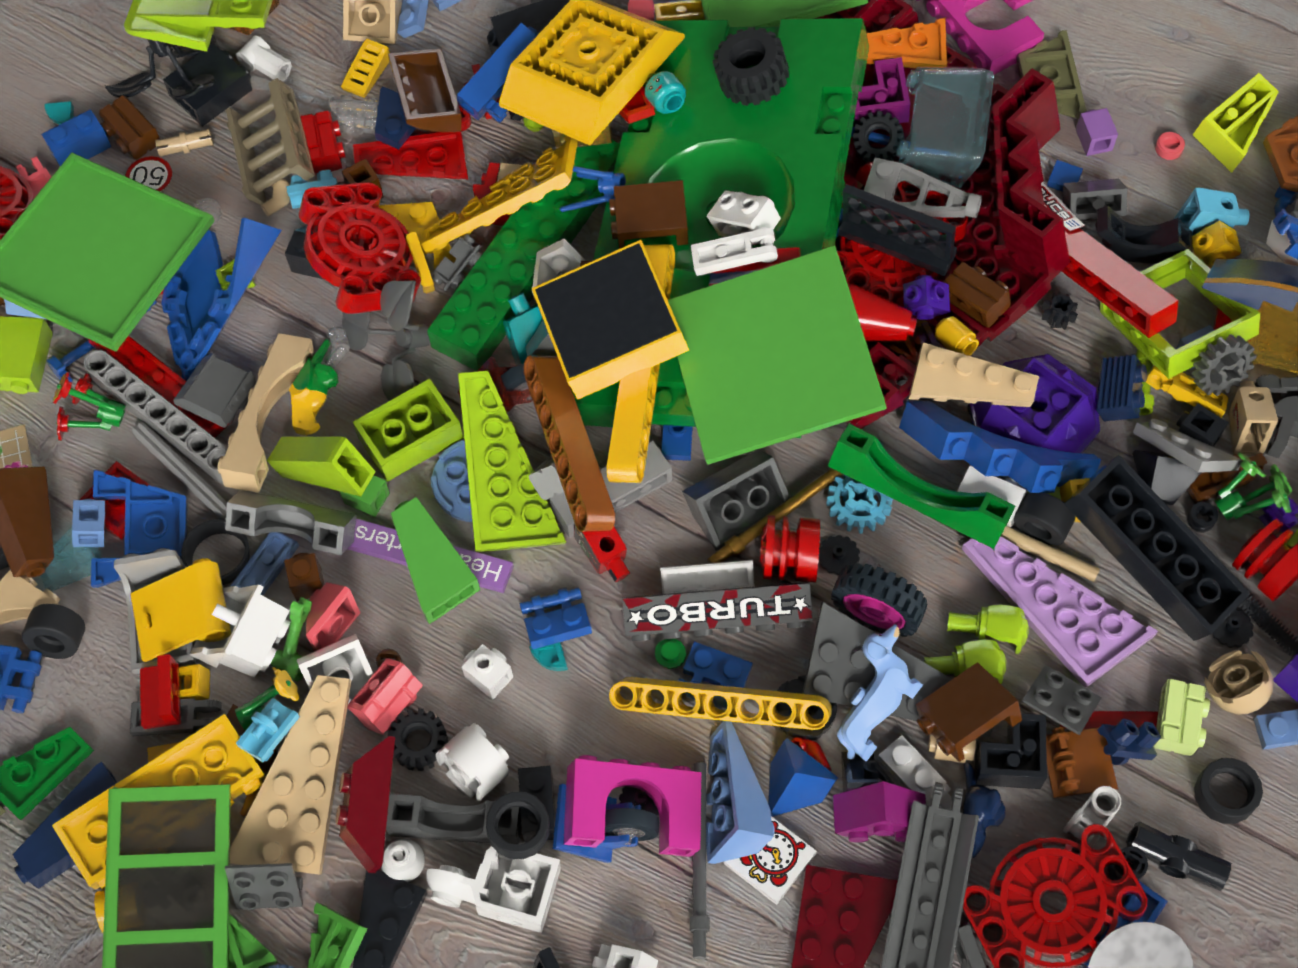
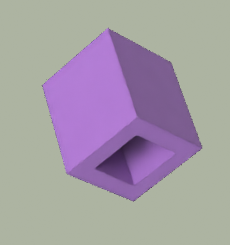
(1096, 131)

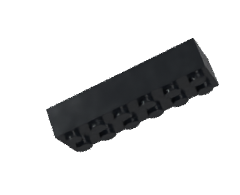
(1157, 549)

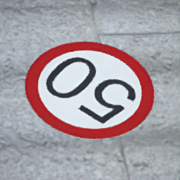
(151, 172)

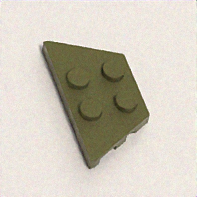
(1057, 63)

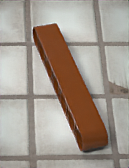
(569, 444)

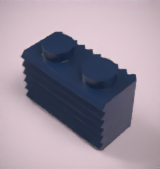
(1121, 388)

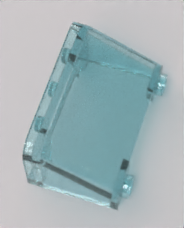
(948, 122)

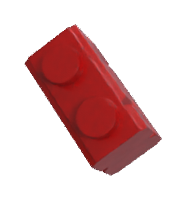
(322, 142)

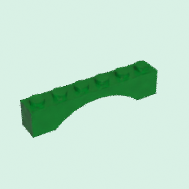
(972, 514)

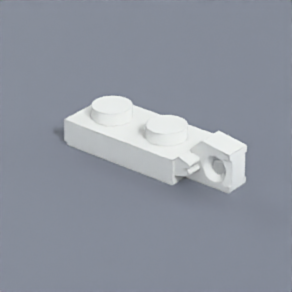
(914, 771)

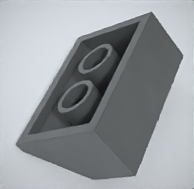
(736, 497)

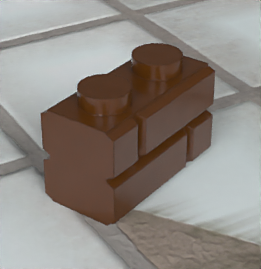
(129, 127)
(977, 294)

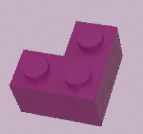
(887, 93)
(874, 810)

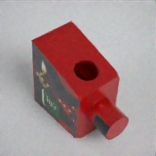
(593, 545)

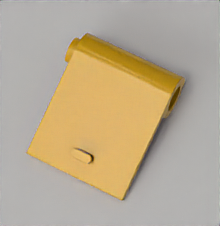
(180, 610)

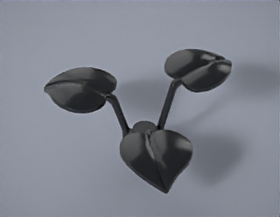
(143, 80)

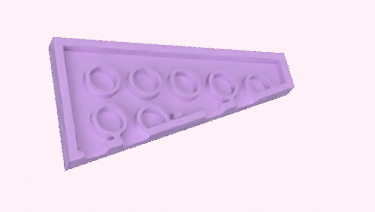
(1066, 615)

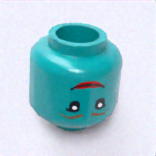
(665, 92)

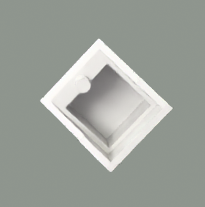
(254, 628)

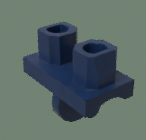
(1129, 742)

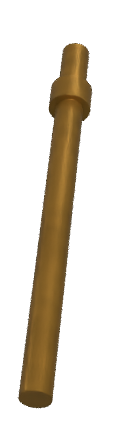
(736, 544)

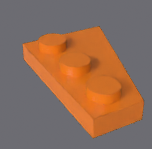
(918, 45)

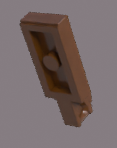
(1209, 483)

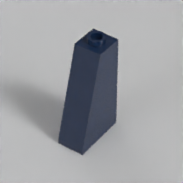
(43, 853)

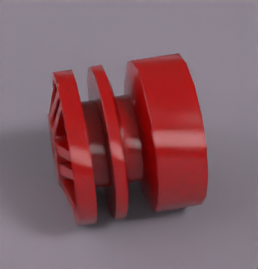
(791, 548)
(1271, 558)

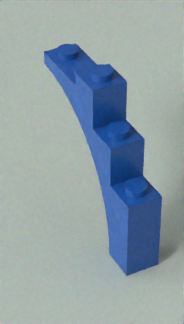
(992, 454)

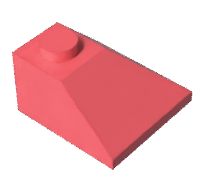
(330, 615)

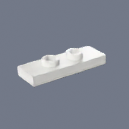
(707, 576)

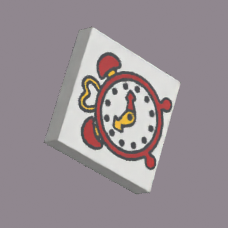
(776, 865)

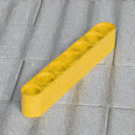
(735, 700)

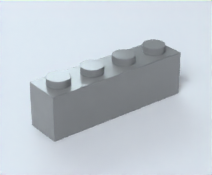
(656, 474)

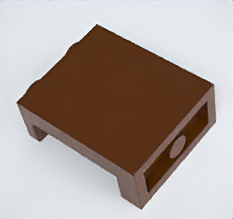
(649, 211)
(966, 710)

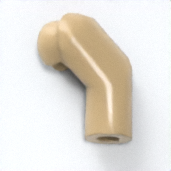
(279, 198)

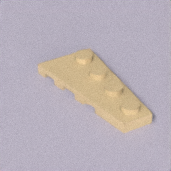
(957, 376)

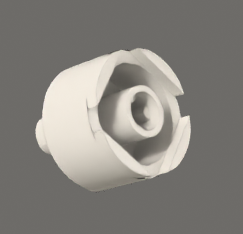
(473, 762)

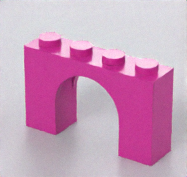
(987, 48)
(672, 790)

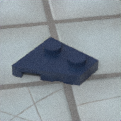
(390, 120)

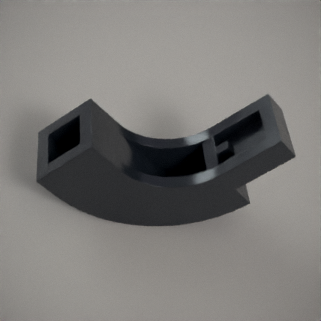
(1142, 243)

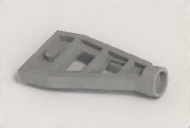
(887, 174)

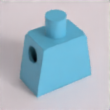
(1209, 206)

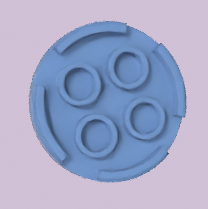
(451, 484)

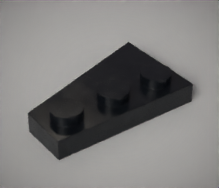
(388, 914)

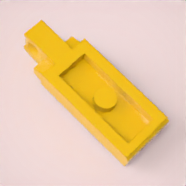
(1185, 390)

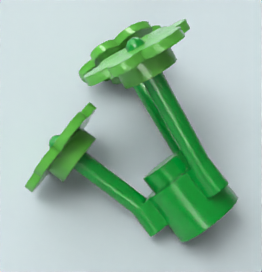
(1236, 506)

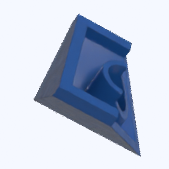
(797, 780)

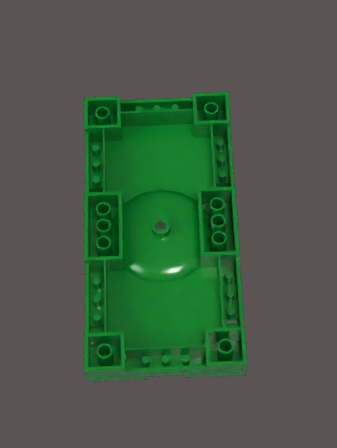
(778, 149)

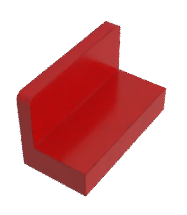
(160, 693)

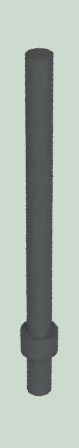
(699, 921)

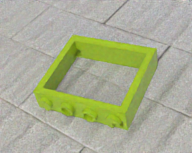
(1156, 348)

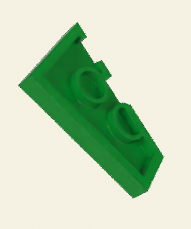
(38, 772)

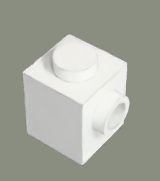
(487, 670)

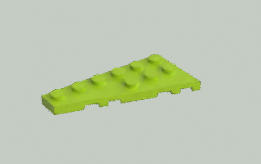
(502, 498)

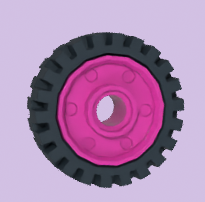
(879, 599)

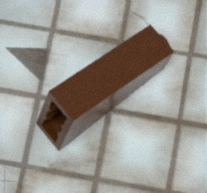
(25, 520)

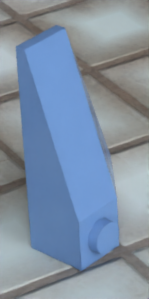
(739, 809)

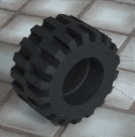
(747, 49)

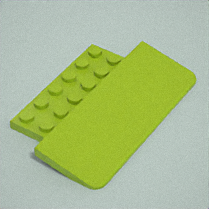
(192, 21)

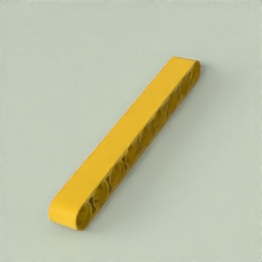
(637, 396)

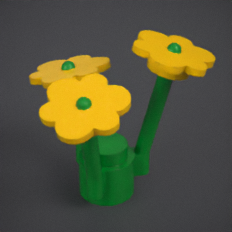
(282, 685)

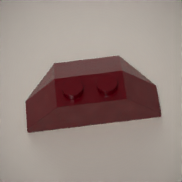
(366, 804)

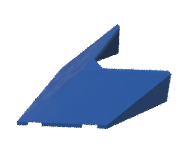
(195, 297)

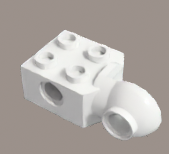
(503, 889)

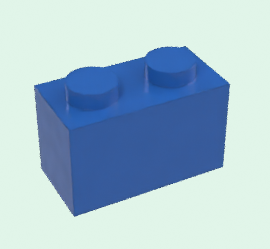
(79, 135)

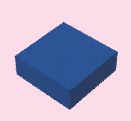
(1062, 174)

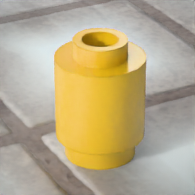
(956, 336)

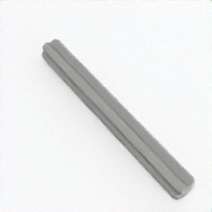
(181, 469)

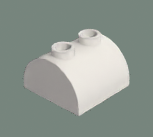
(339, 660)

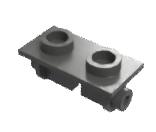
(452, 272)

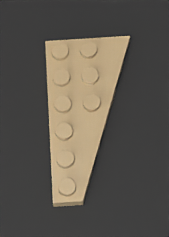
(296, 798)

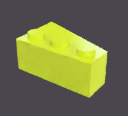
(1236, 122)

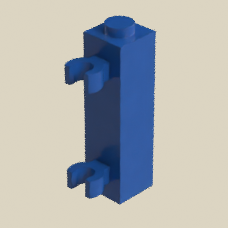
(487, 84)

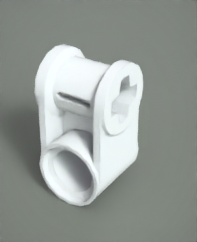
(1092, 814)

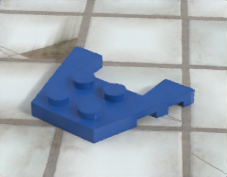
(152, 521)

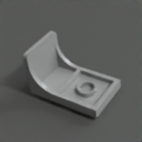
(137, 572)

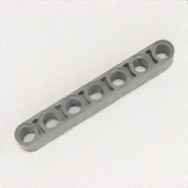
(152, 407)

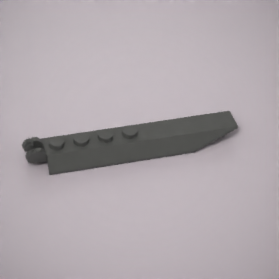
(931, 885)

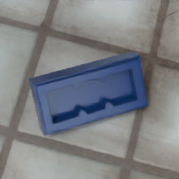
(677, 442)

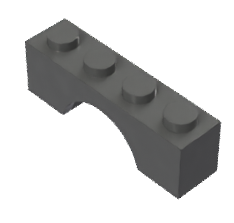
(260, 514)
(424, 819)

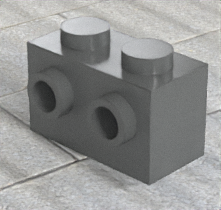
(1088, 196)

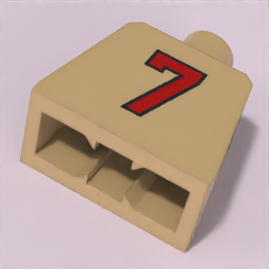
(1254, 407)

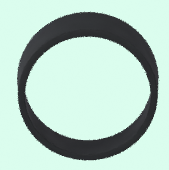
(205, 530)

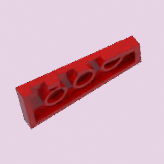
(420, 156)

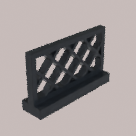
(904, 241)

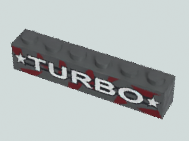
(717, 610)

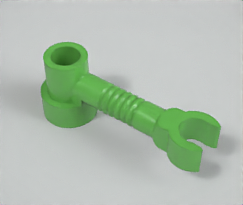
(287, 658)

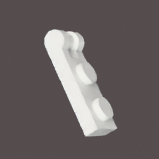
(734, 251)

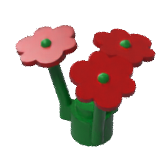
(109, 410)

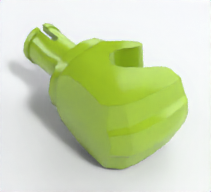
(997, 621)
(967, 654)

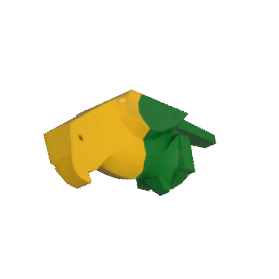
(310, 392)

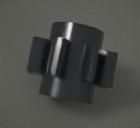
(1059, 311)

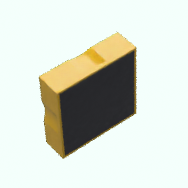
(609, 319)

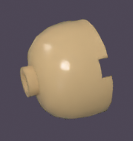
(1240, 682)

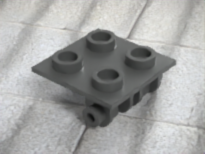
(1062, 699)
(264, 886)

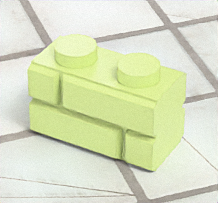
(1181, 717)

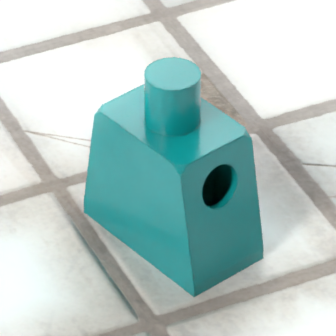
(521, 326)

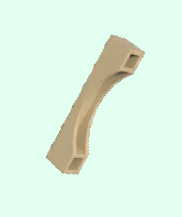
(245, 461)

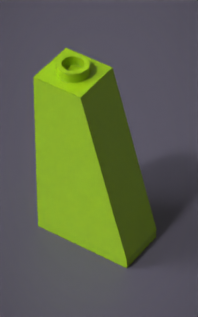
(322, 462)

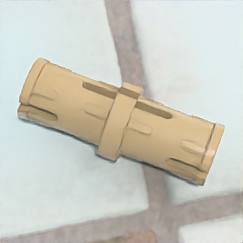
(184, 142)

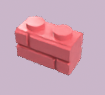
(385, 696)

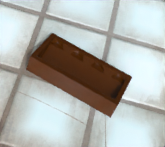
(426, 90)

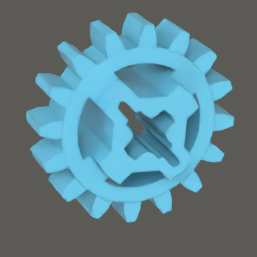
(860, 505)

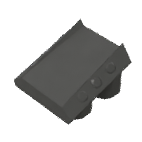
(216, 390)

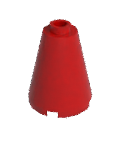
(880, 317)

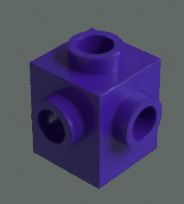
(926, 297)

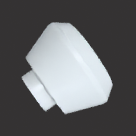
(407, 866)

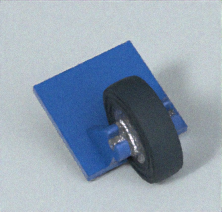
(623, 828)

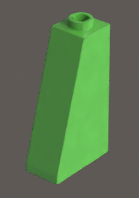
(434, 564)

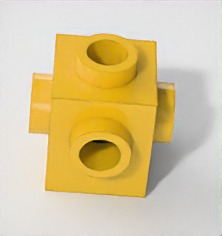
(1216, 242)

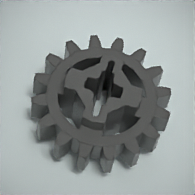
(1223, 365)

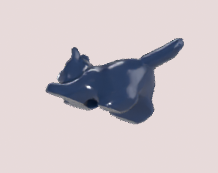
(984, 803)

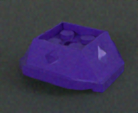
(1066, 403)

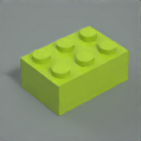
(408, 430)

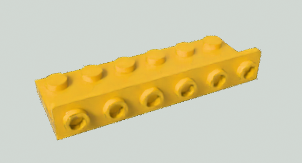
(199, 760)

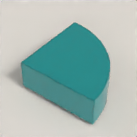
(60, 111)
(550, 657)

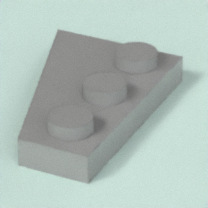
(1186, 449)

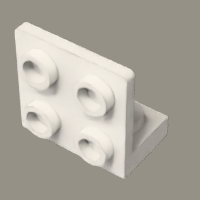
(553, 259)

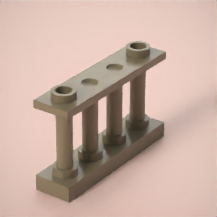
(291, 142)

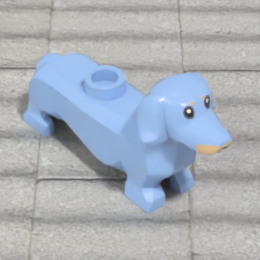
(880, 696)

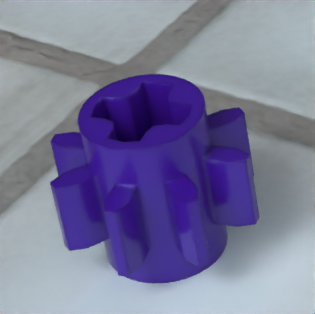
(1273, 512)

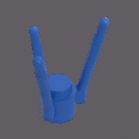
(606, 185)

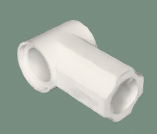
(259, 56)

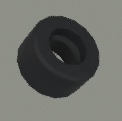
(1044, 518)
(53, 631)

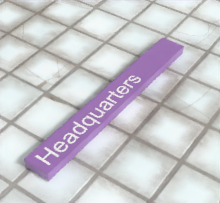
(384, 544)

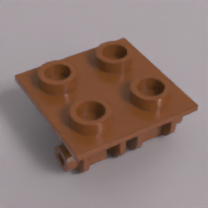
(1078, 762)

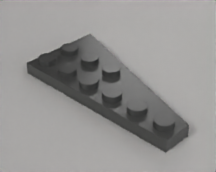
(840, 667)

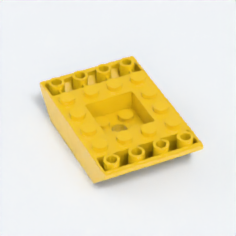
(580, 90)

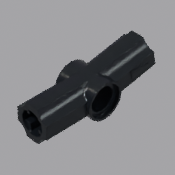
(1179, 856)

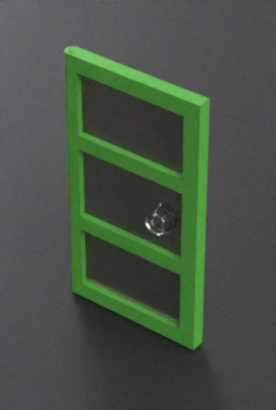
(167, 877)

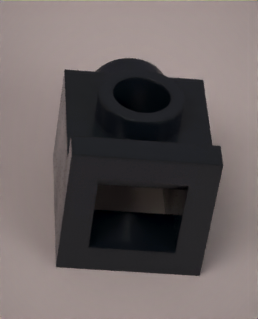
(1202, 425)

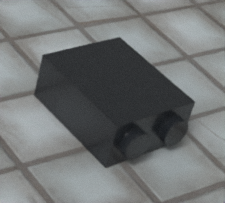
(230, 85)

